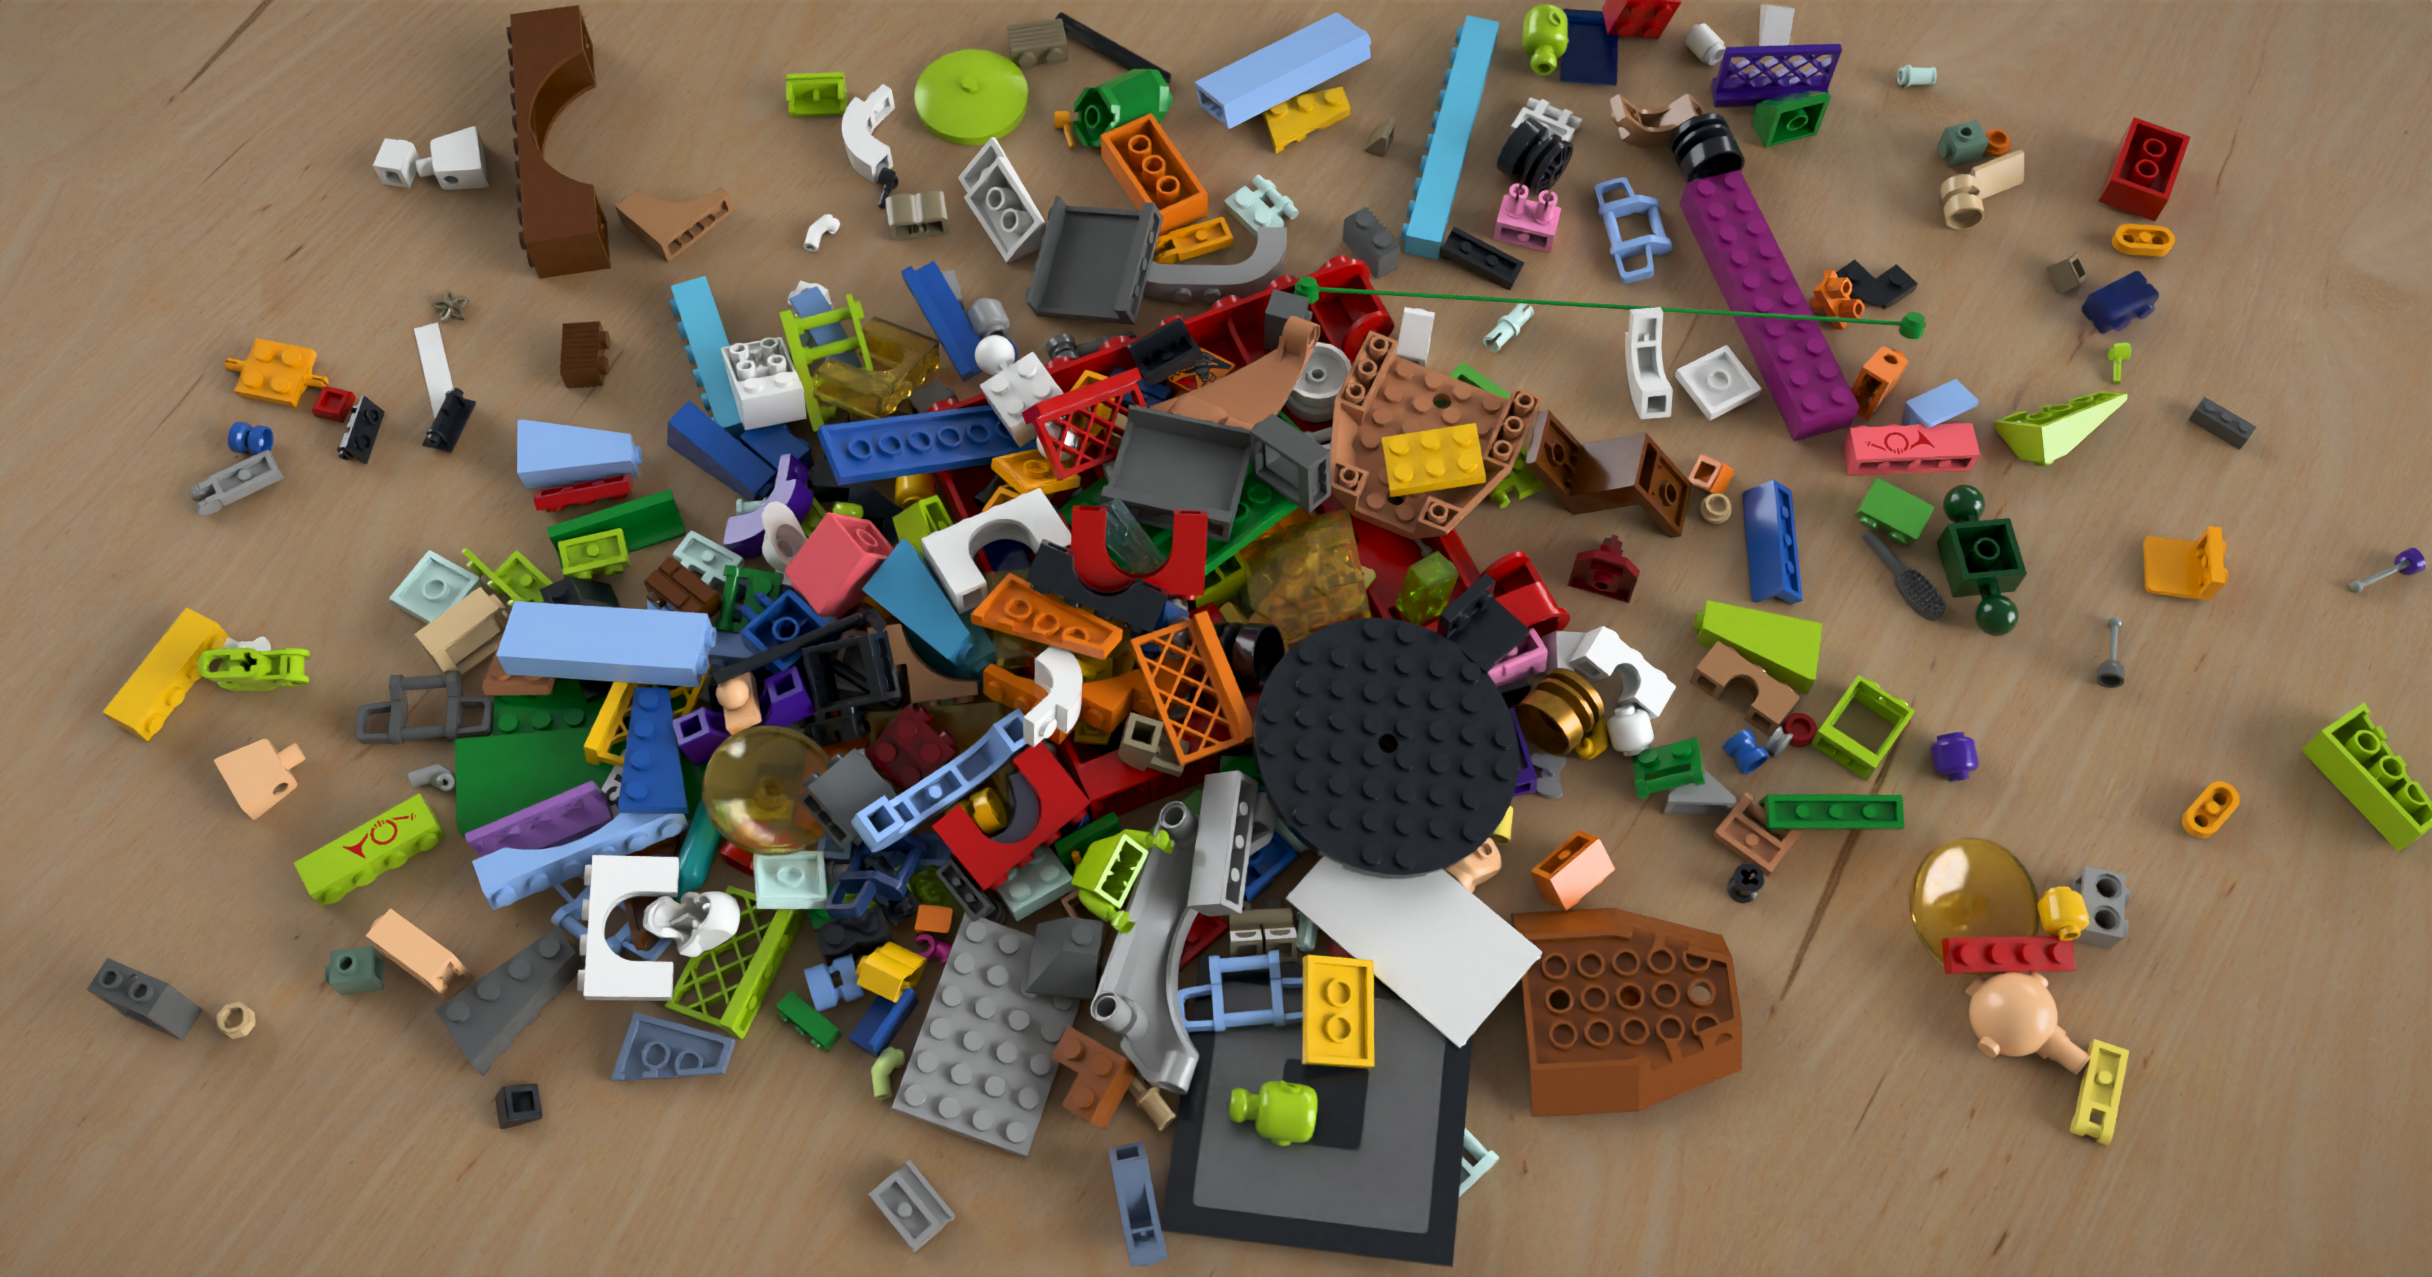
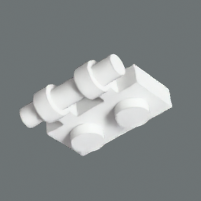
(1558, 121)

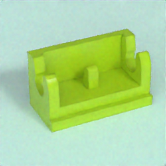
(816, 94)

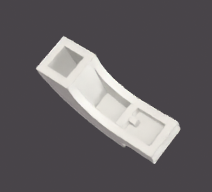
(1062, 678)

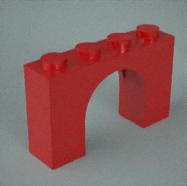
(1180, 573)
(1058, 803)

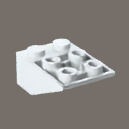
(764, 383)

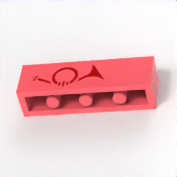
(1910, 449)

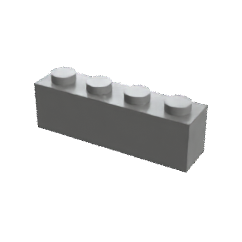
(1223, 844)

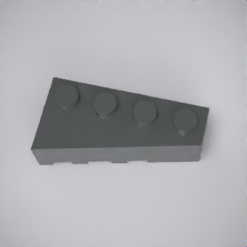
(508, 998)

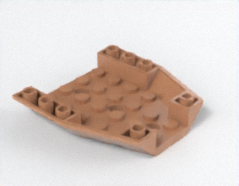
(1397, 397)

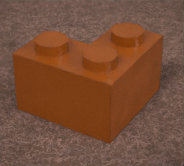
(1101, 1076)

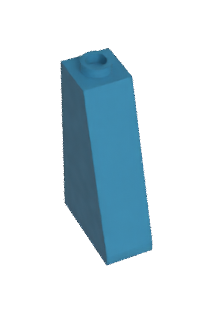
(917, 599)

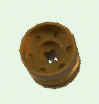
(1559, 711)

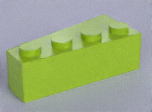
(2372, 777)

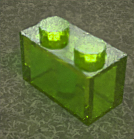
(1427, 588)

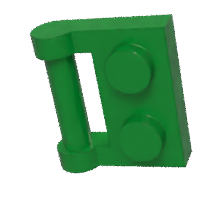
(758, 580)
(1668, 767)

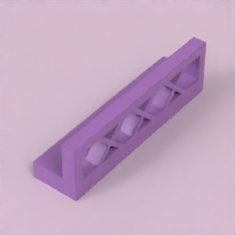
(543, 828)

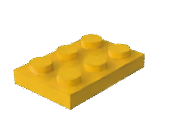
(1433, 460)
(1338, 1012)

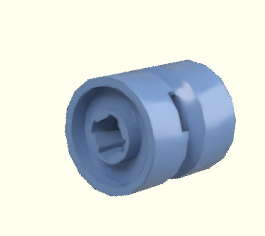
(822, 985)

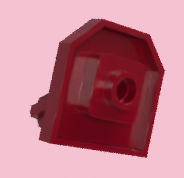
(1605, 571)

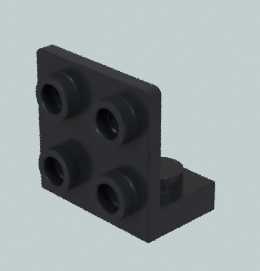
(1481, 625)

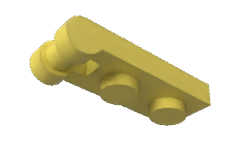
(2100, 1091)

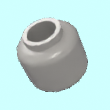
(988, 318)

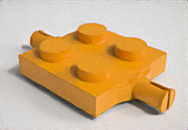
(276, 372)

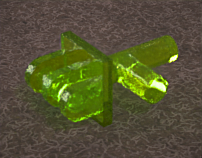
(935, 886)

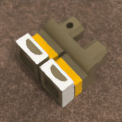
(1267, 925)

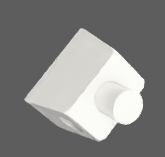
(457, 161)

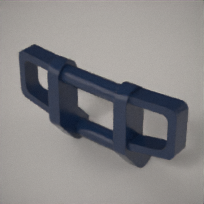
(872, 881)

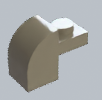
(1146, 746)

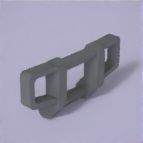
(399, 707)

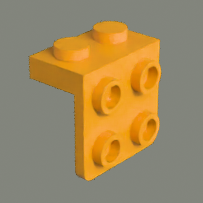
(2186, 566)

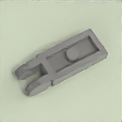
(235, 483)

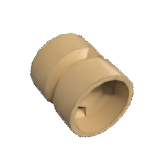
(1962, 202)

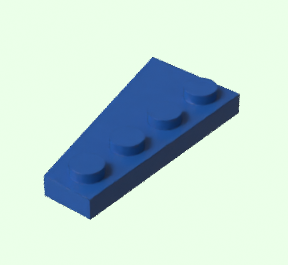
(652, 764)

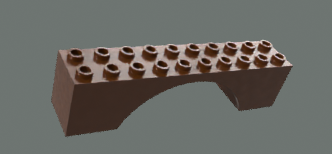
(558, 215)

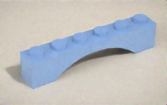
(520, 873)

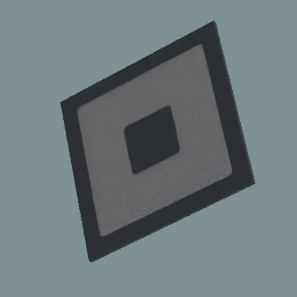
(1382, 1148)

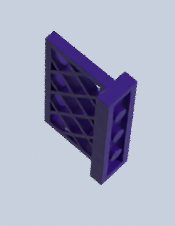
(1751, 88)

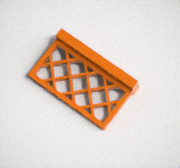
(1219, 675)

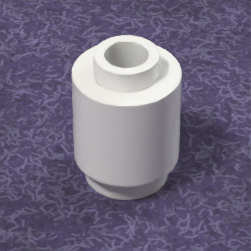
(1705, 44)

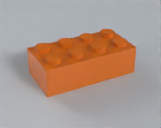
(1154, 172)

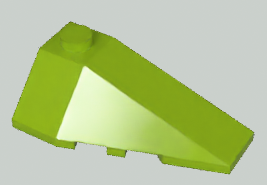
(2057, 427)

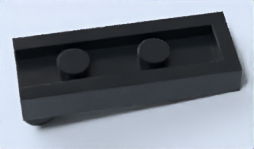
(1481, 258)

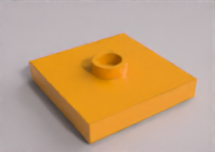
(1031, 471)

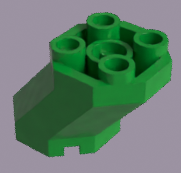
(1119, 103)

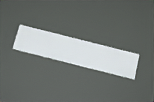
(434, 364)

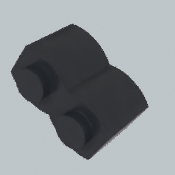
(854, 935)

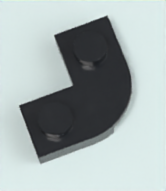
(1883, 290)

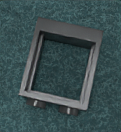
(1303, 485)
(144, 999)

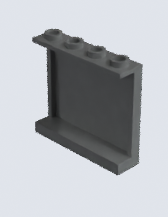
(1094, 263)
(1182, 466)

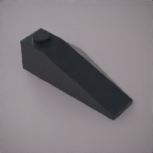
(586, 593)

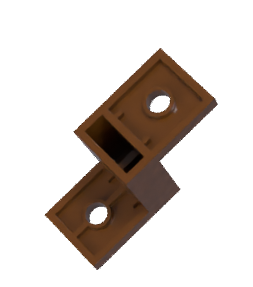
(1609, 473)

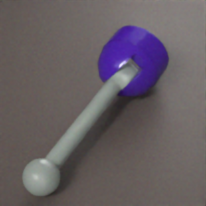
(2406, 563)

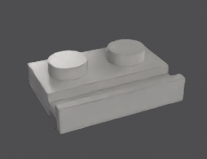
(912, 1206)

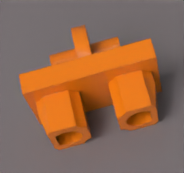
(1834, 299)

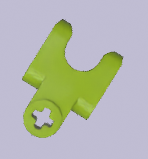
(255, 669)

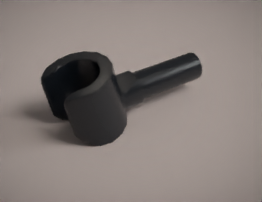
(890, 181)

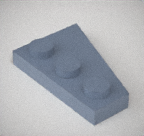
(670, 1050)

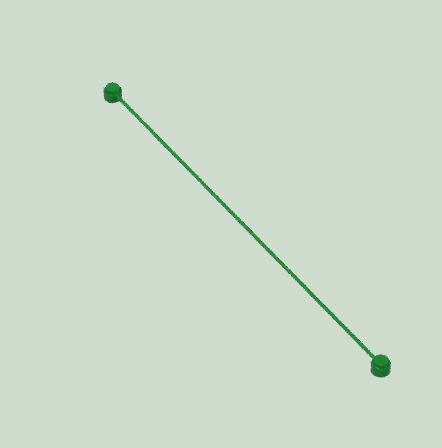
(1911, 325)

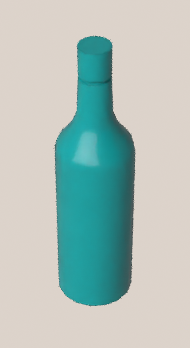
(697, 852)

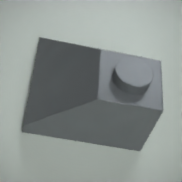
(1067, 958)

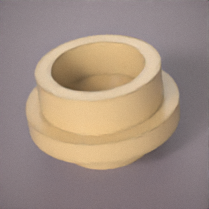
(1716, 508)

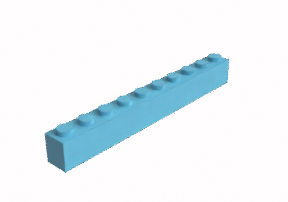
(1451, 138)

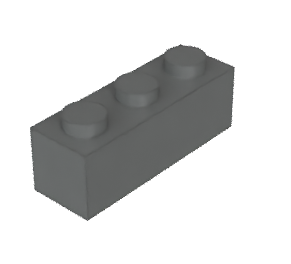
(2222, 423)
(965, 890)

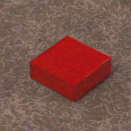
(333, 404)

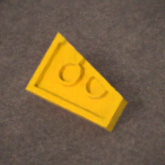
(1304, 114)

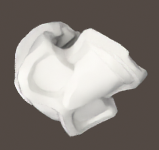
(696, 923)

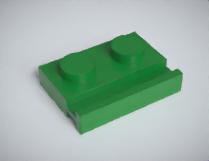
(1084, 837)

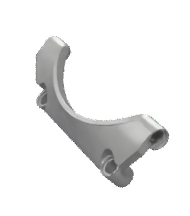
(1141, 974)

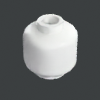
(1630, 730)

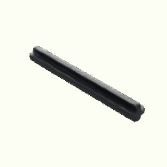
(1108, 47)

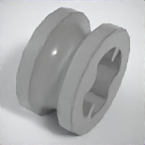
(1778, 742)

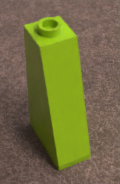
(1776, 642)

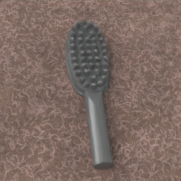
(1911, 584)

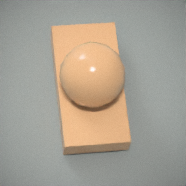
(739, 702)

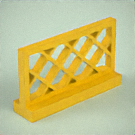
(612, 715)

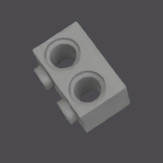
(2107, 909)

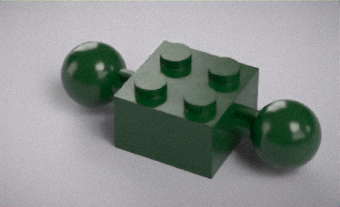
(1981, 559)

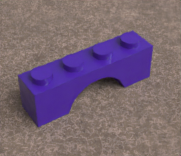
(781, 703)

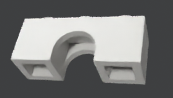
(1642, 684)

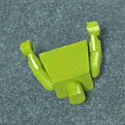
(1110, 871)

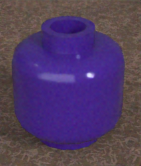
(1954, 756)

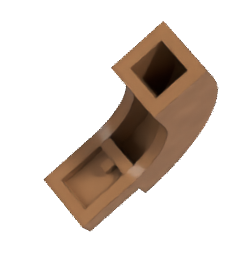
(1652, 126)

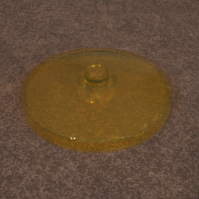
(755, 790)
(1972, 892)

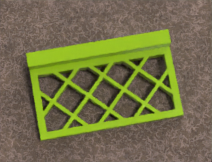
(756, 978)

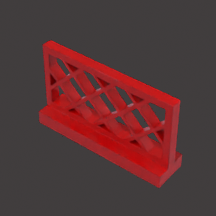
(1077, 401)

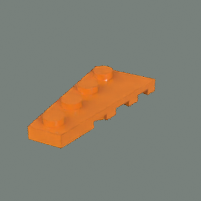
(1045, 619)

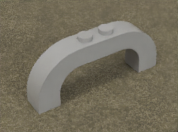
(1214, 282)

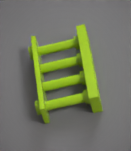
(804, 355)

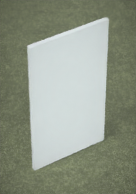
(1426, 941)

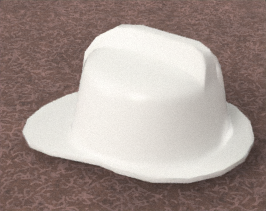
(782, 536)

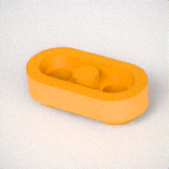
(2143, 240)
(2209, 812)

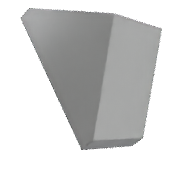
(1700, 800)

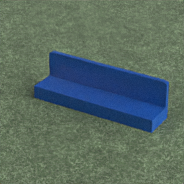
(944, 317)
(1772, 543)

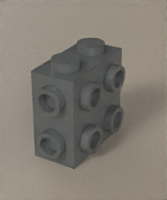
(842, 793)

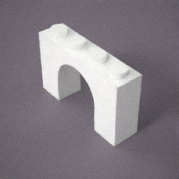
(953, 548)
(610, 883)

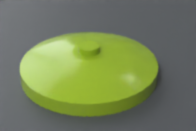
(971, 97)

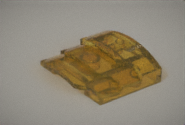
(1307, 575)

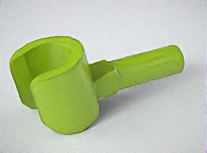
(2116, 354)

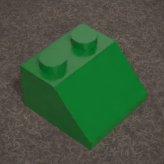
(1790, 117)

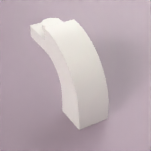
(859, 121)
(1644, 364)

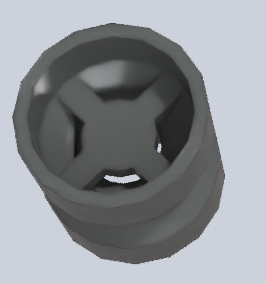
(1062, 346)

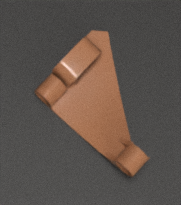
(1256, 389)

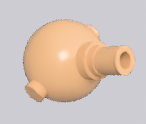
(2018, 1018)

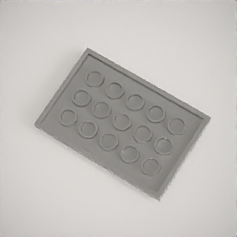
(986, 1042)

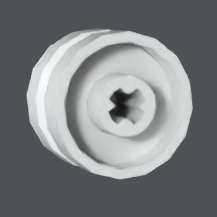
(1319, 384)

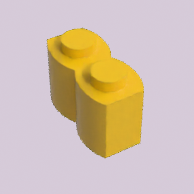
(890, 971)

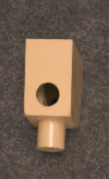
(260, 774)

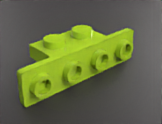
(515, 577)

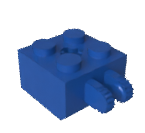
(781, 619)

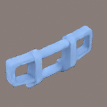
(1649, 244)
(568, 917)
(1246, 1018)

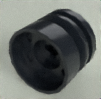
(1705, 148)
(1534, 156)
(1250, 651)

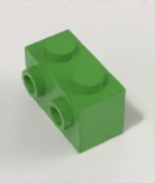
(1893, 512)

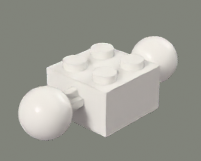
(1017, 389)

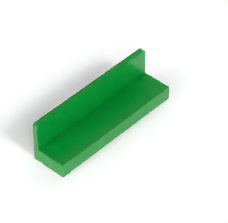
(643, 521)
(1833, 812)

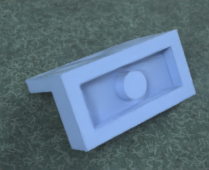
(1938, 405)

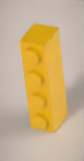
(165, 675)

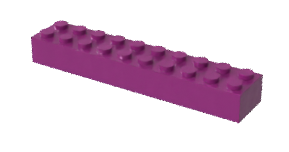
(1758, 280)

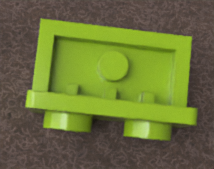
(595, 554)

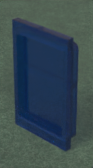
(1591, 52)

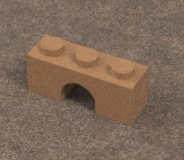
(1726, 669)

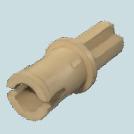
(1151, 1102)

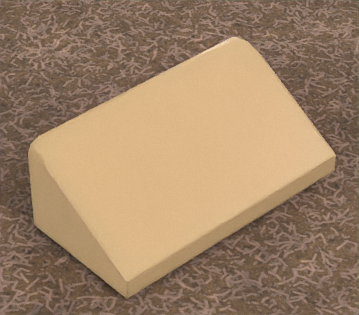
(2000, 173)

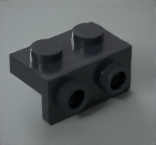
(1164, 352)

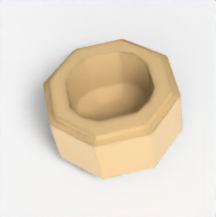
(235, 1020)

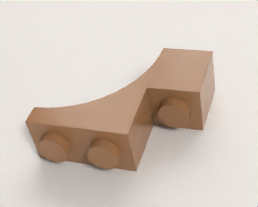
(925, 682)

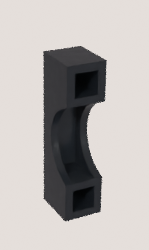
(1135, 604)

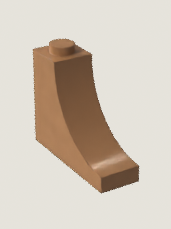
(672, 225)

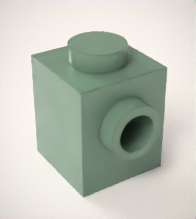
(1962, 144)
(355, 970)

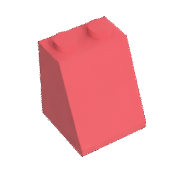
(838, 563)

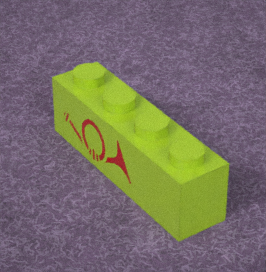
(370, 850)

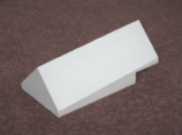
(1002, 203)

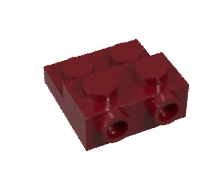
(912, 747)

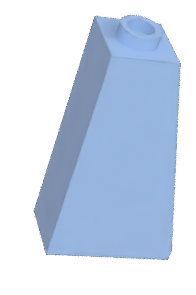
(571, 454)

